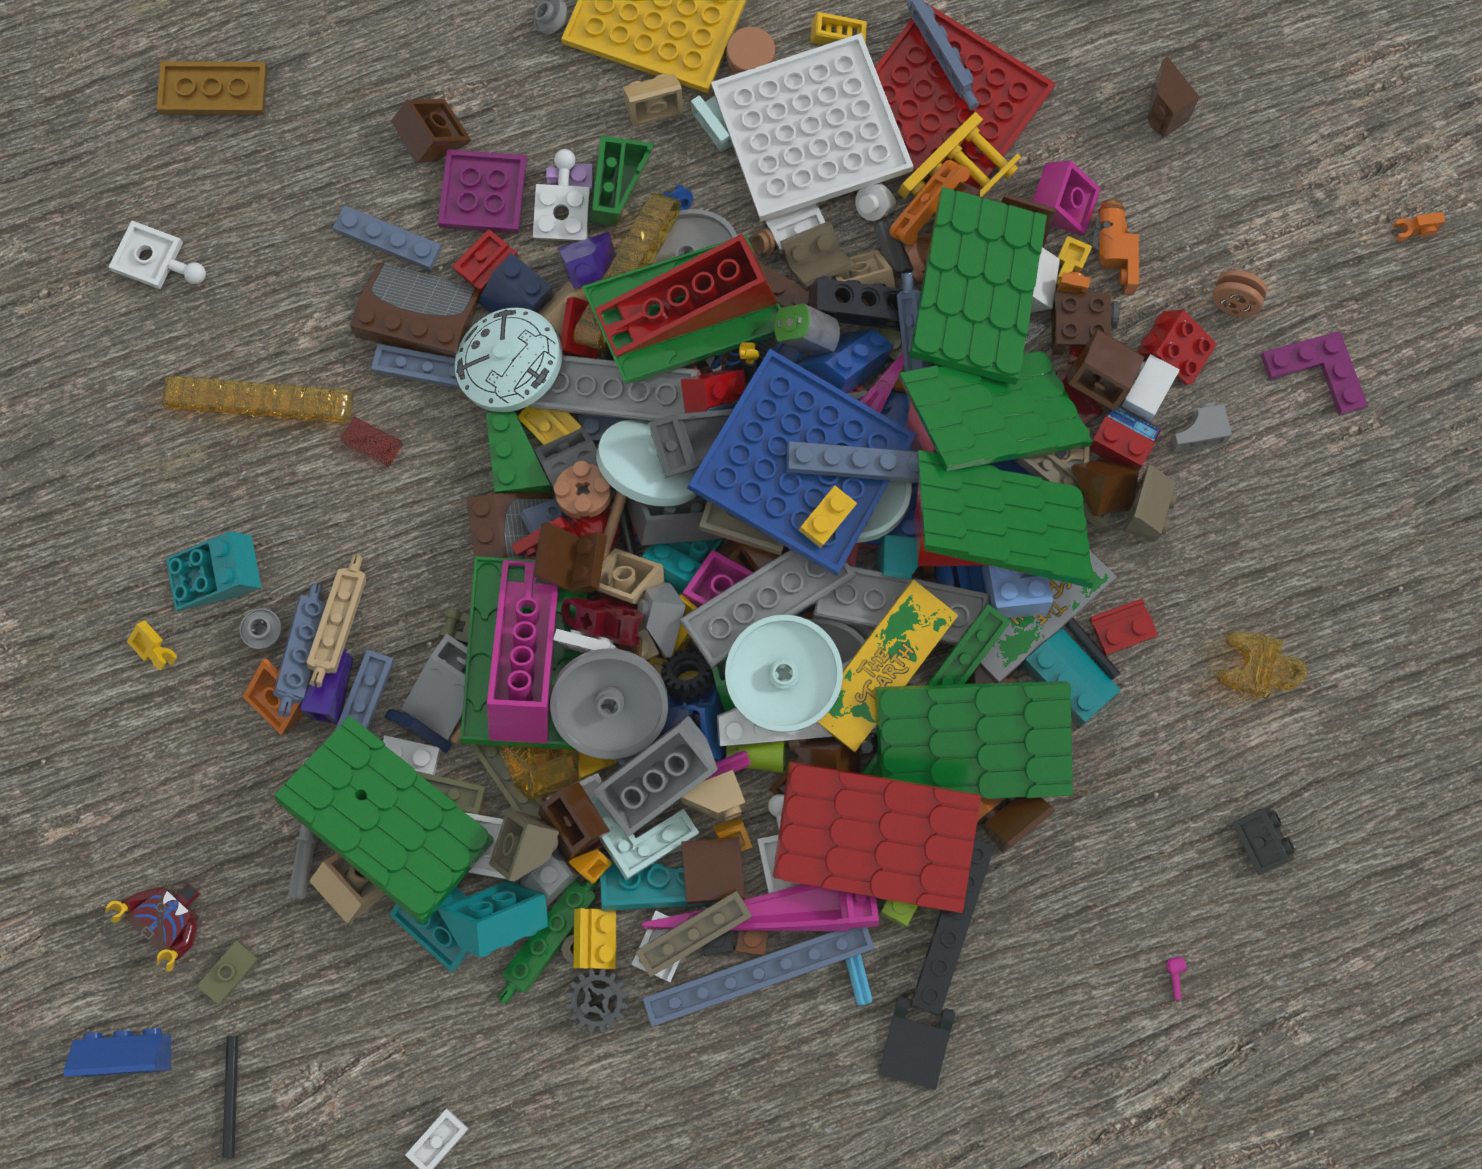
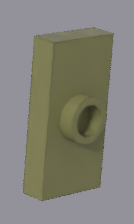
(228, 972)

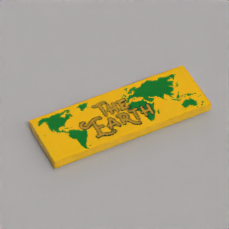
(886, 660)

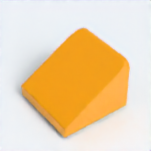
(734, 829)
(591, 865)

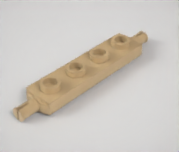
(336, 621)

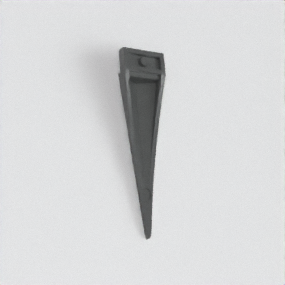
(687, 437)

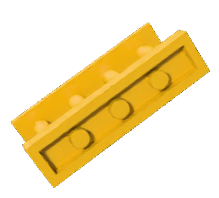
(952, 149)

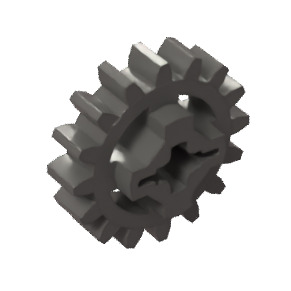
(585, 1008)

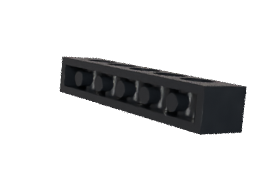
(852, 309)
(949, 938)

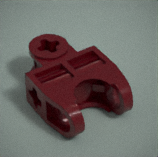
(604, 617)

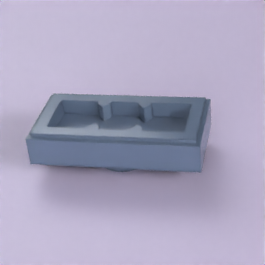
(541, 513)

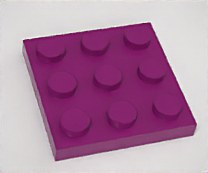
(482, 191)

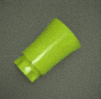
(763, 756)

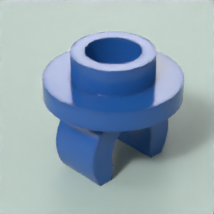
(683, 195)

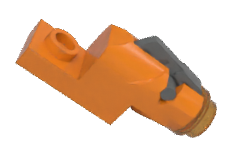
(1115, 246)

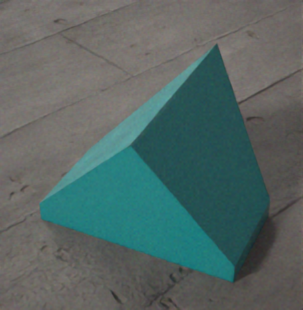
(897, 556)

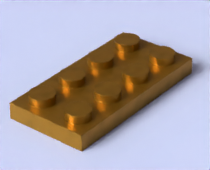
(212, 88)

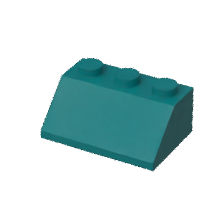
(1065, 660)
(495, 917)
(434, 933)

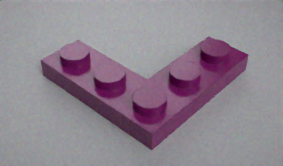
(1329, 353)

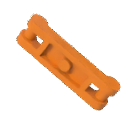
(926, 201)

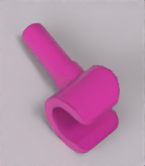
(1175, 967)

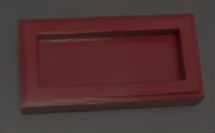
(1085, 405)

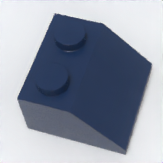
(515, 287)

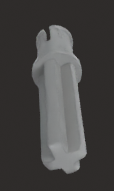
(302, 863)

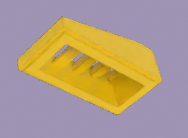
(830, 21)

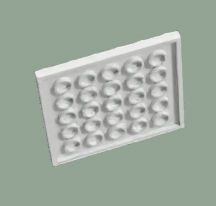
(811, 127)

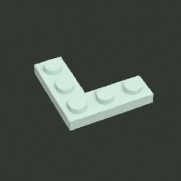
(636, 854)

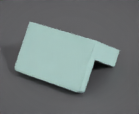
(711, 121)

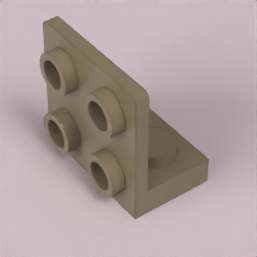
(815, 254)

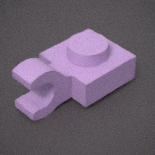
(578, 176)

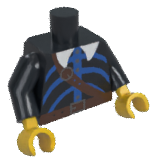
(744, 358)

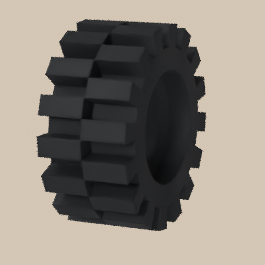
(687, 688)

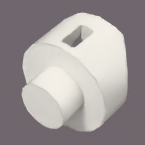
(875, 202)

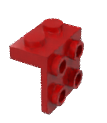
(1179, 343)

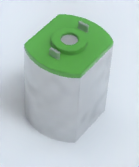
(807, 329)

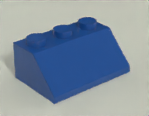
(853, 362)
(119, 1054)

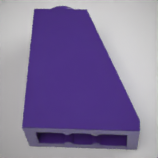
(587, 259)
(328, 701)

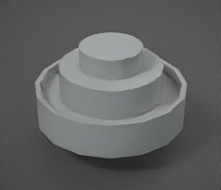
(550, 16)
(261, 629)

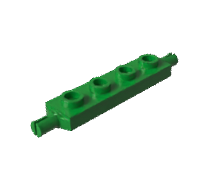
(545, 944)

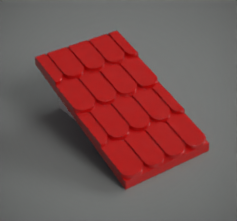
(876, 836)

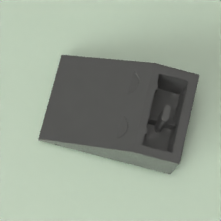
(565, 452)

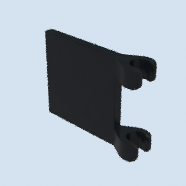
(914, 1049)

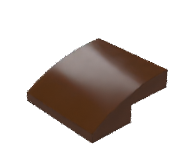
(712, 869)

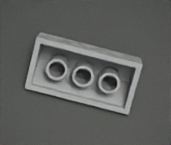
(657, 776)

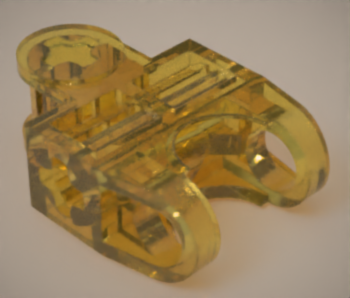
(1262, 667)

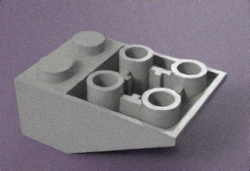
(440, 688)

